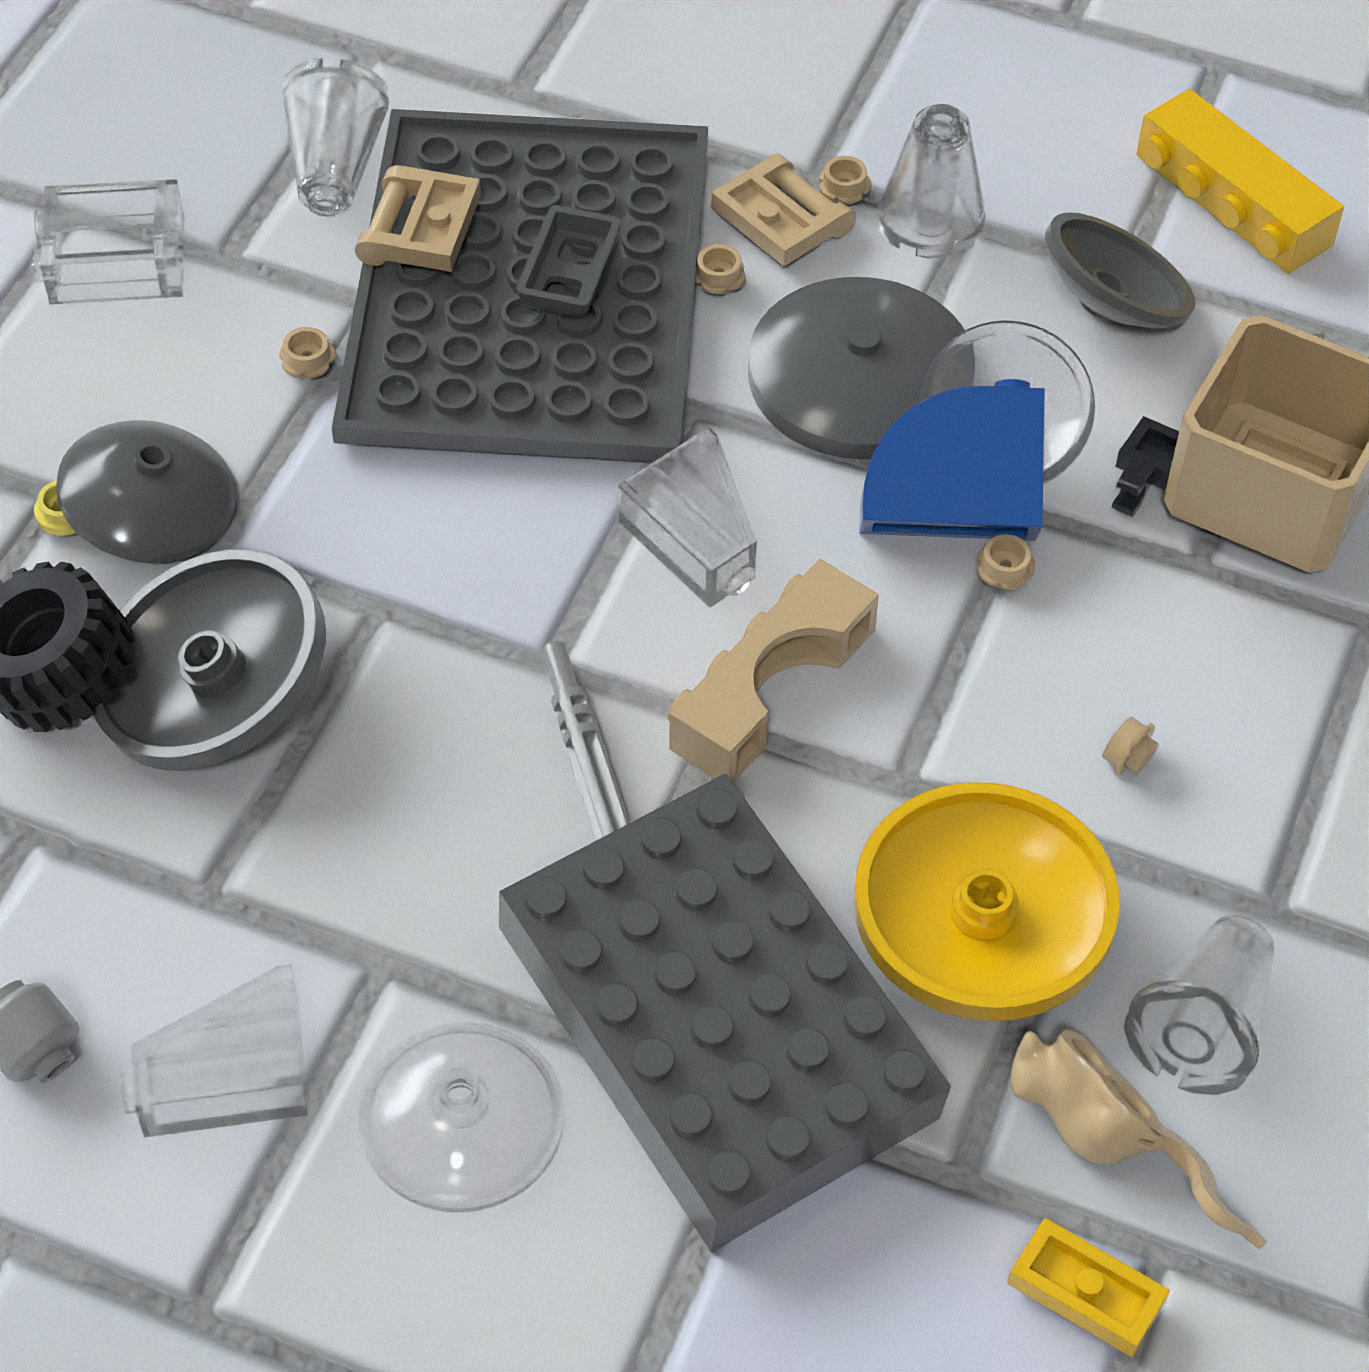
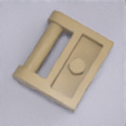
(775, 220)
(434, 224)

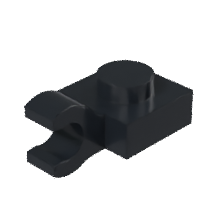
(1145, 460)

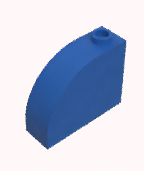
(961, 466)

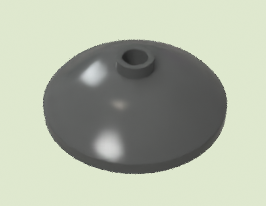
(1117, 273)
(146, 491)

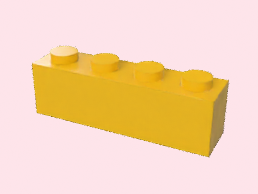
(1239, 180)

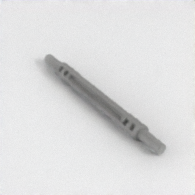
(584, 744)

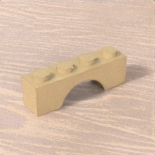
(815, 622)

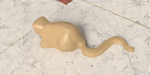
(1107, 1117)

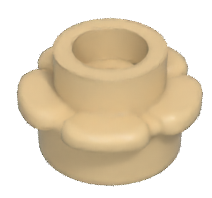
(844, 180)
(719, 269)
(306, 353)
(1009, 552)
(1131, 746)

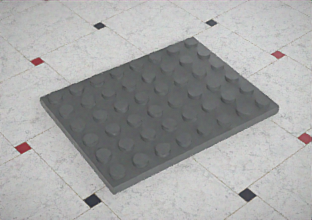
(458, 352)

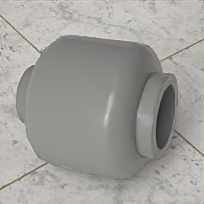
(34, 1032)

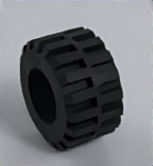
(59, 646)

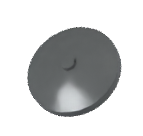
(845, 360)
(217, 660)

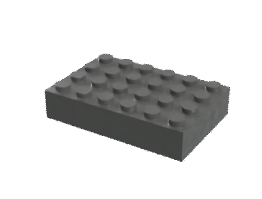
(721, 1009)

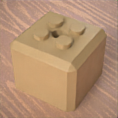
(1276, 445)

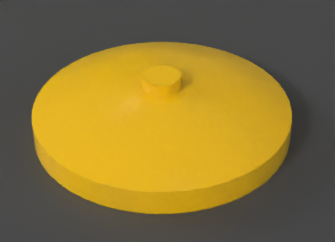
(986, 901)

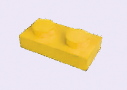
(1088, 1287)

